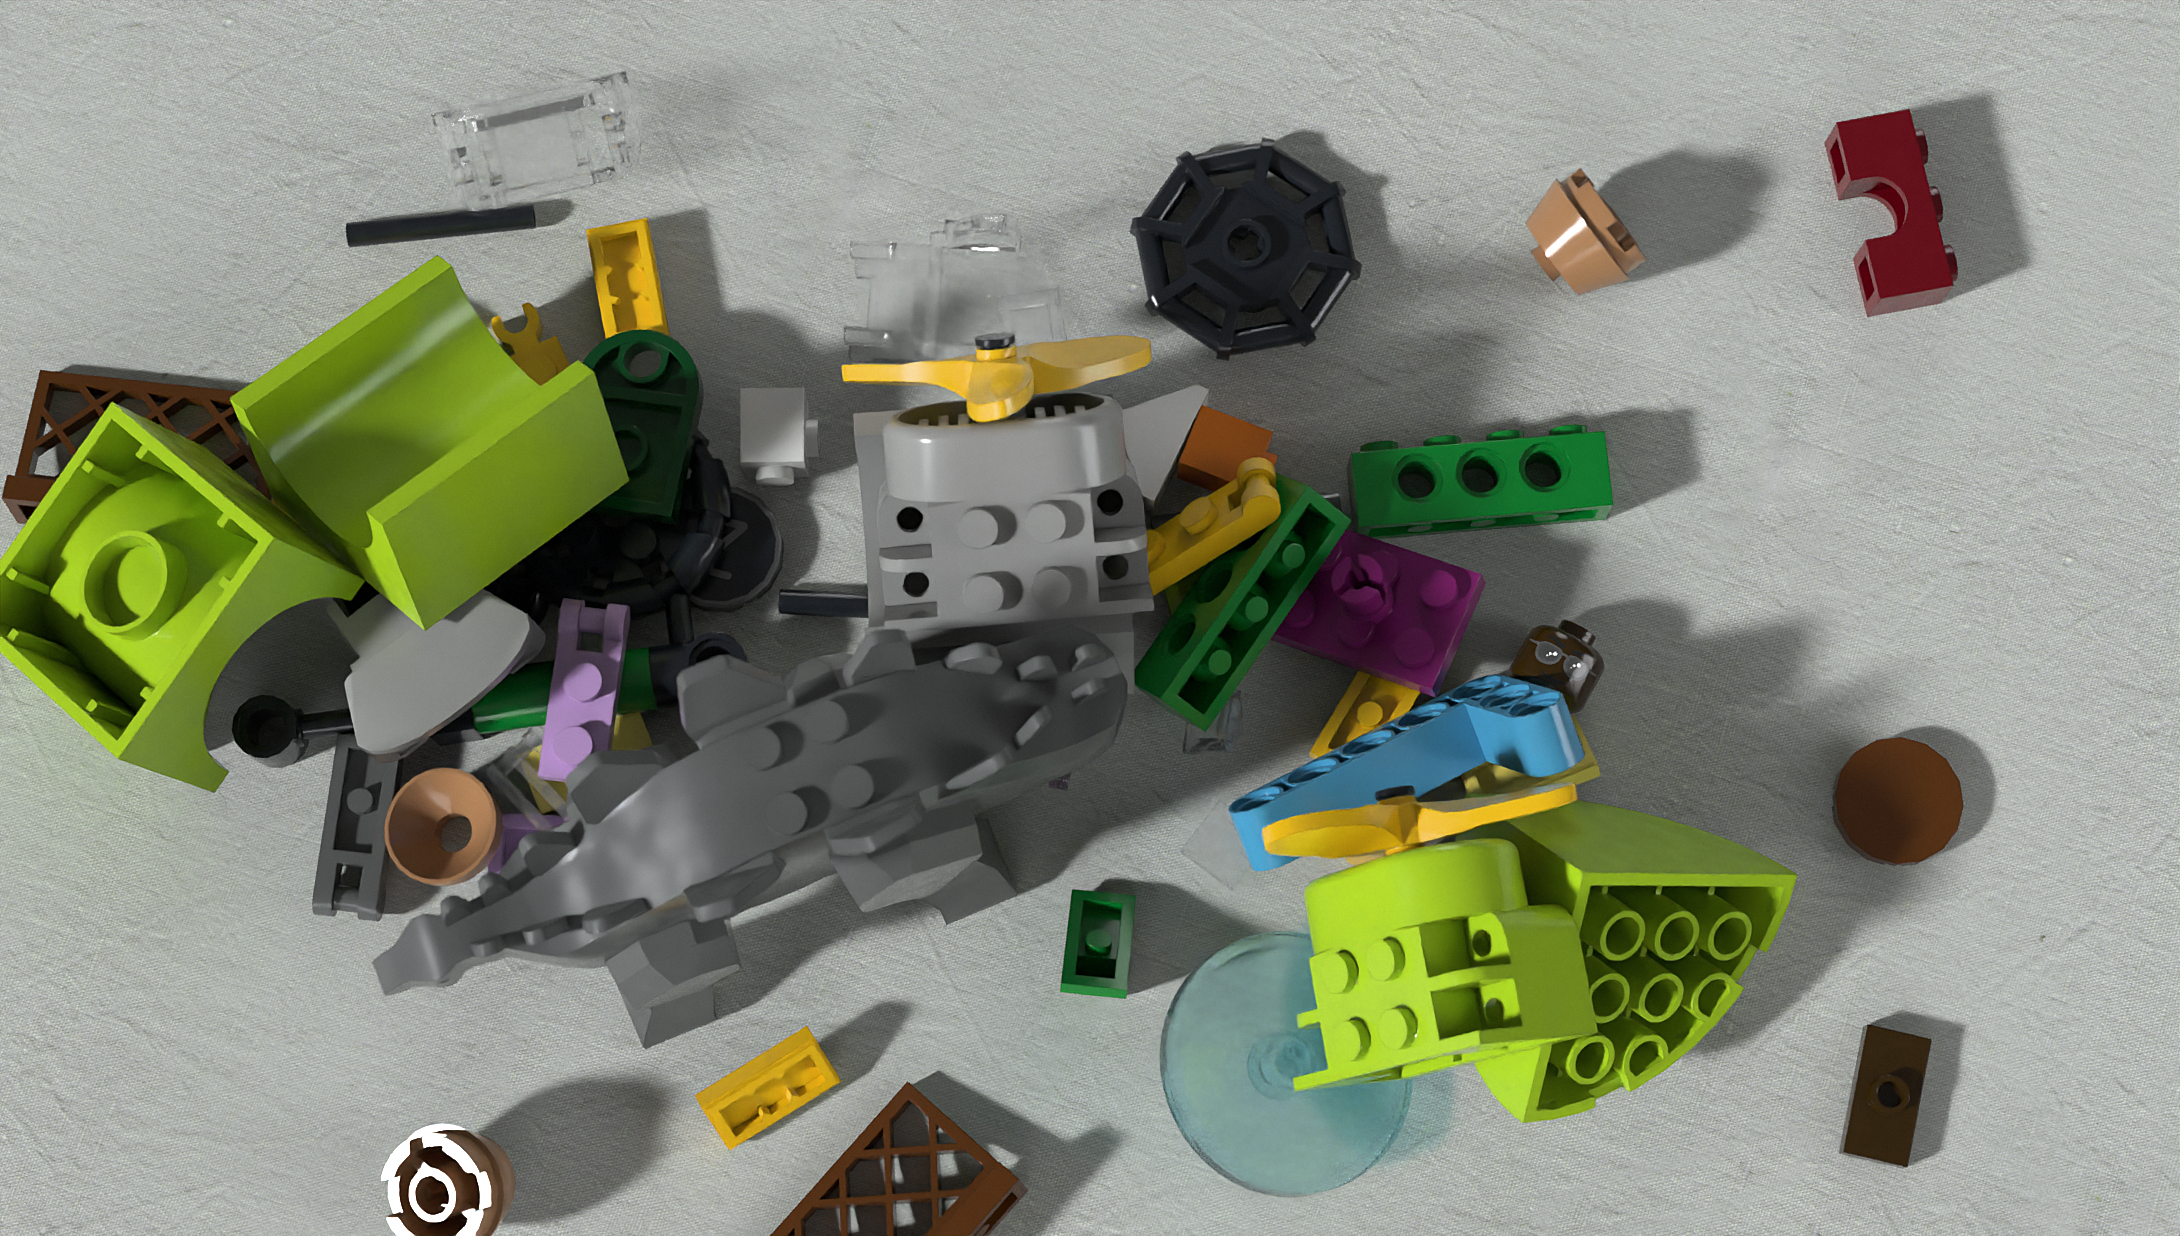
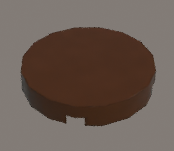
(1897, 802)

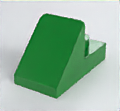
(1098, 944)

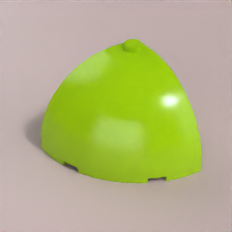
(1662, 936)

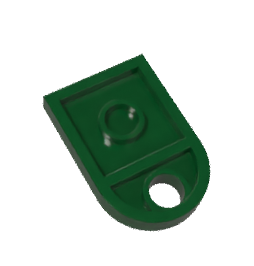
(651, 420)

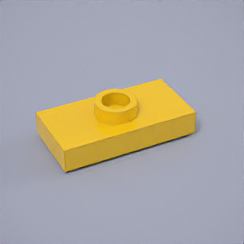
(627, 278)
(767, 1088)

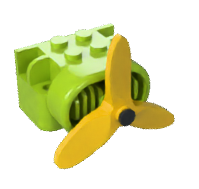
(1431, 944)

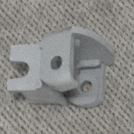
(421, 679)

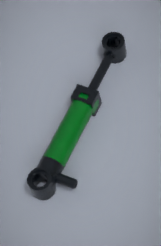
(514, 703)

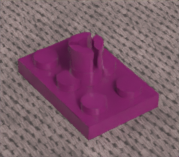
(1384, 612)

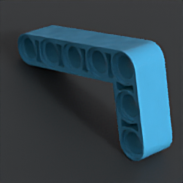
(1470, 725)

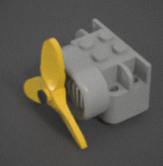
(1015, 493)

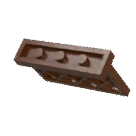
(26, 489)
(975, 1209)

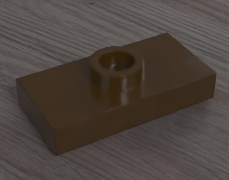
(1885, 1096)

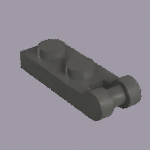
(355, 832)

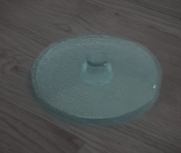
(1232, 1067)

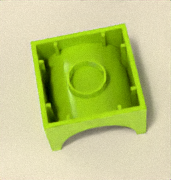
(427, 445)
(147, 584)

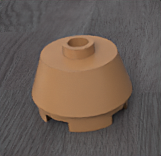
(1582, 236)
(448, 1183)

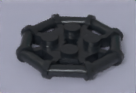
(1253, 282)

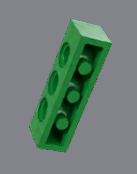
(1386, 512)
(1238, 607)

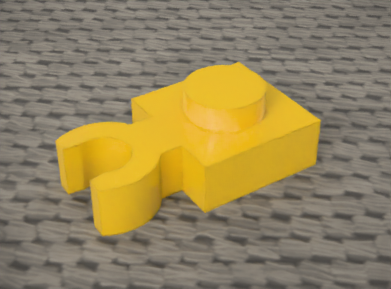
(537, 359)

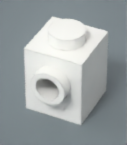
(776, 435)

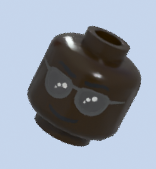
(1560, 661)

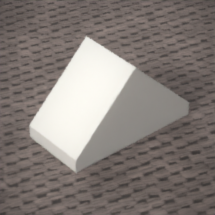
(1157, 436)

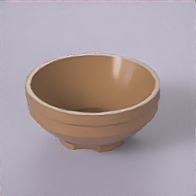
(419, 815)

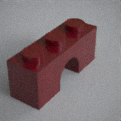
(1886, 161)

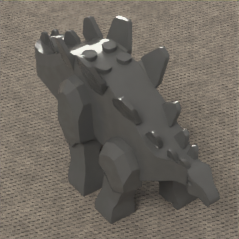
(794, 780)

